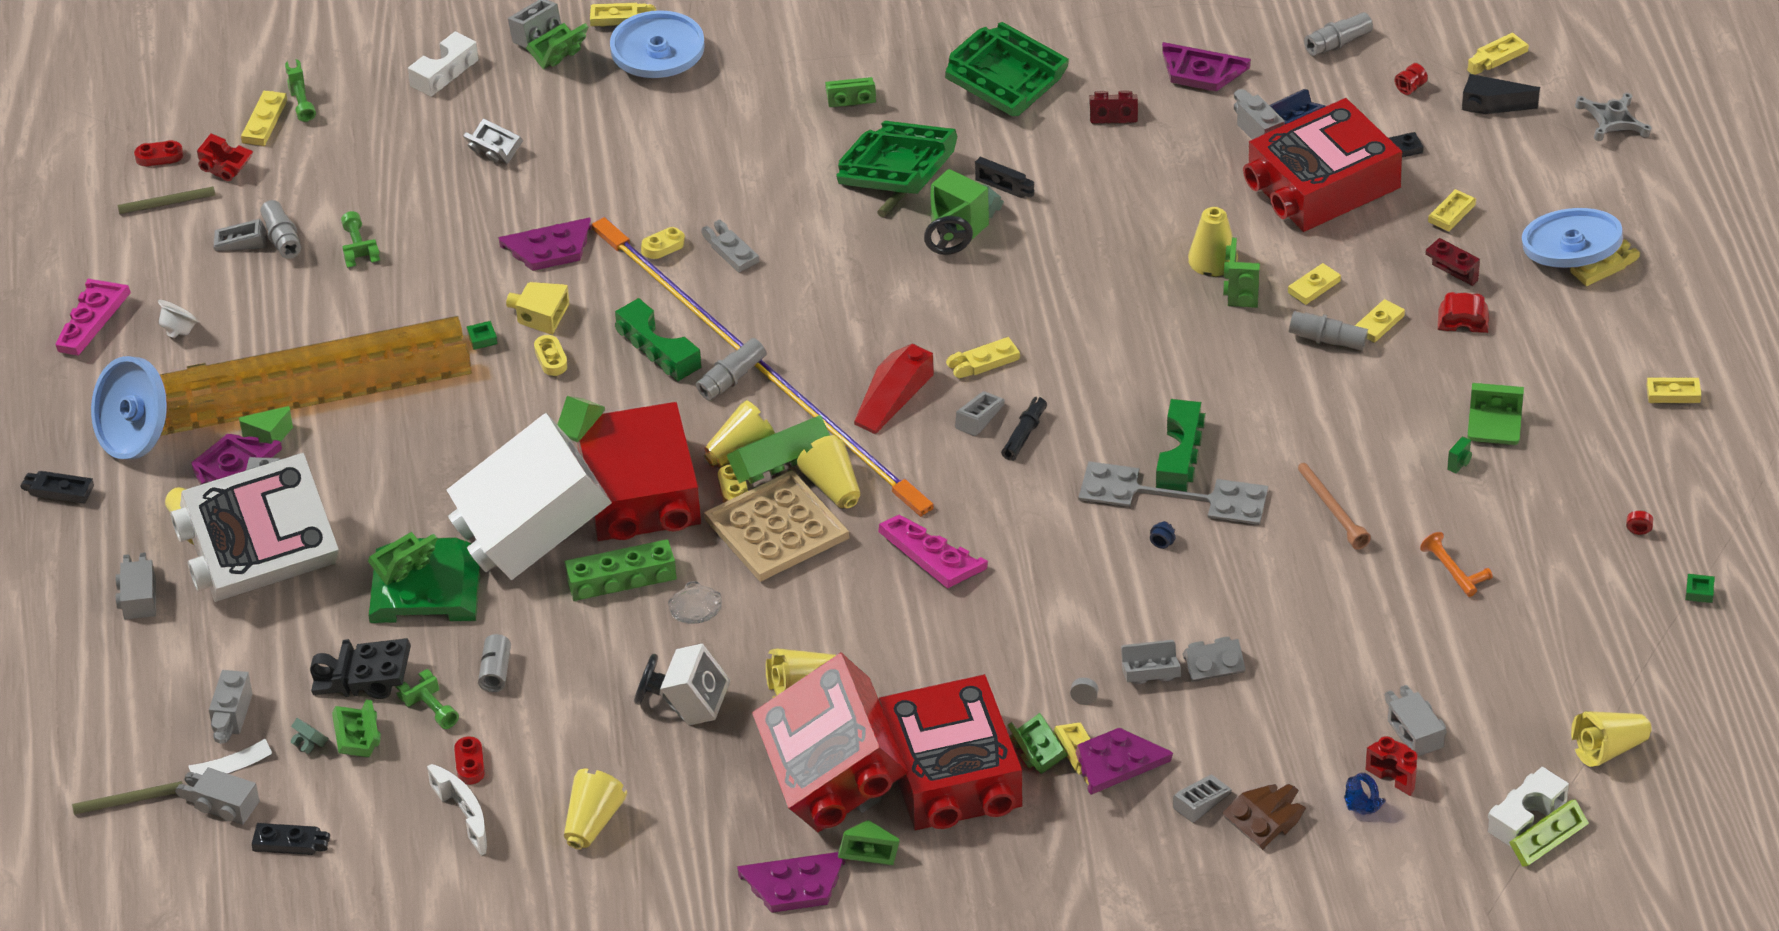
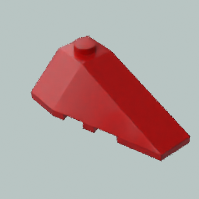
(894, 385)

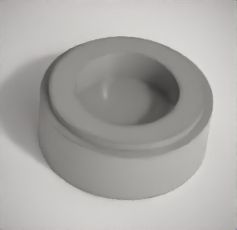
(1084, 691)

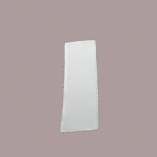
(235, 761)

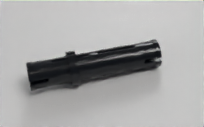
(1028, 421)

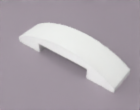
(449, 786)

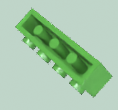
(776, 450)
(626, 570)

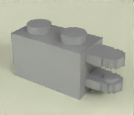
(1255, 115)
(136, 588)
(230, 704)
(1415, 721)
(220, 794)

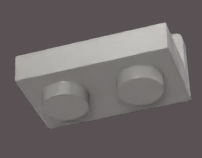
(494, 141)
(1214, 659)
(1150, 661)

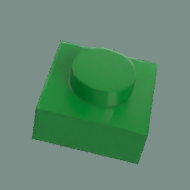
(481, 335)
(1459, 455)
(1700, 588)

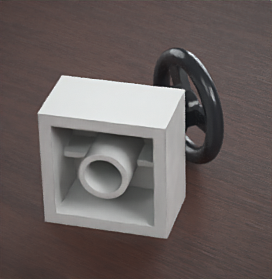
(691, 685)

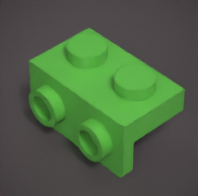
(850, 92)
(356, 729)
(1038, 743)

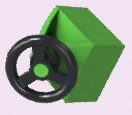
(957, 211)

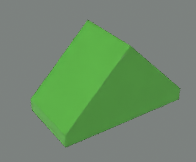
(578, 417)
(267, 425)
(869, 844)

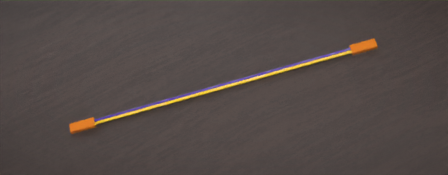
(902, 489)

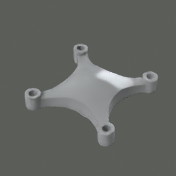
(1613, 116)

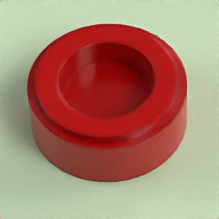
(1639, 522)

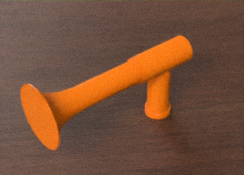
(1434, 544)

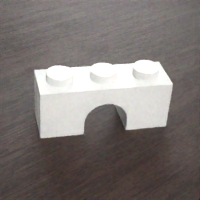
(456, 56)
(1539, 792)

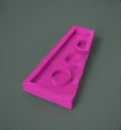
(93, 311)
(931, 552)

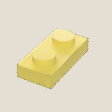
(1673, 390)

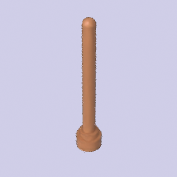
(1356, 534)

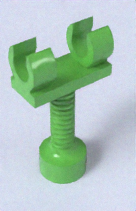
(305, 110)
(352, 223)
(445, 715)

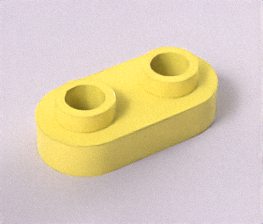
(662, 243)
(550, 355)
(729, 484)

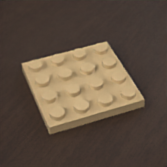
(776, 525)

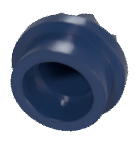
(1162, 535)

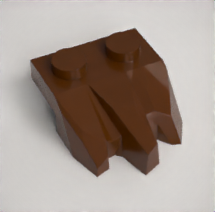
(1265, 813)

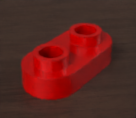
(158, 153)
(469, 760)

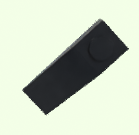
(1494, 95)

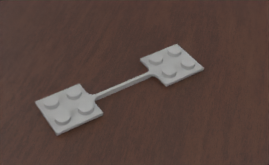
(1228, 501)

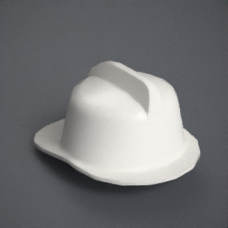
(175, 319)

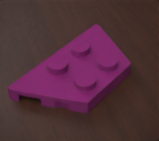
(1202, 67)
(549, 245)
(231, 457)
(1117, 758)
(794, 881)

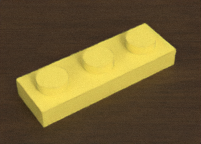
(264, 118)

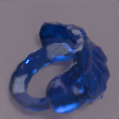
(1357, 799)

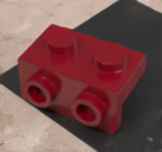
(1113, 108)
(1454, 261)

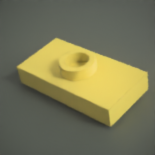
(1452, 210)
(1314, 283)
(1381, 319)

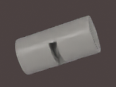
(494, 663)

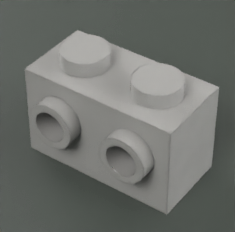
(534, 22)

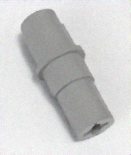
(1337, 34)
(280, 229)
(1328, 330)
(730, 369)

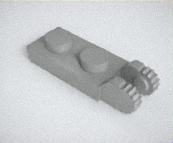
(730, 246)

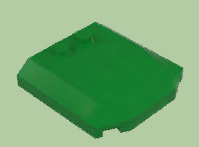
(1005, 68)
(897, 157)
(442, 587)

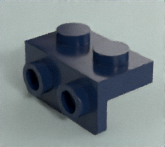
(1295, 106)

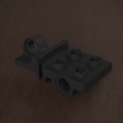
(368, 668)

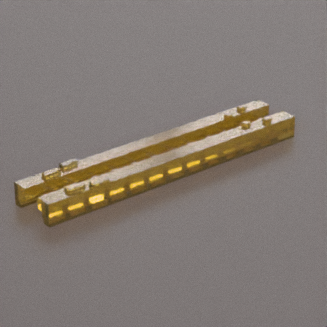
(318, 387)

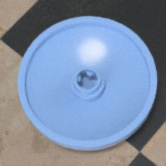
(657, 44)
(1572, 237)
(128, 407)

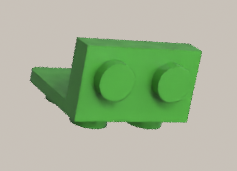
(557, 44)
(1243, 279)
(1495, 413)
(402, 556)

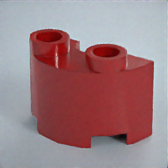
(221, 158)
(1463, 310)
(1393, 760)

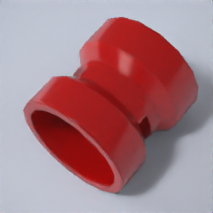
(1411, 78)

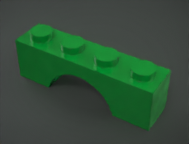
(674, 355)
(1183, 424)

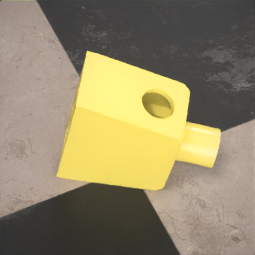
(540, 305)

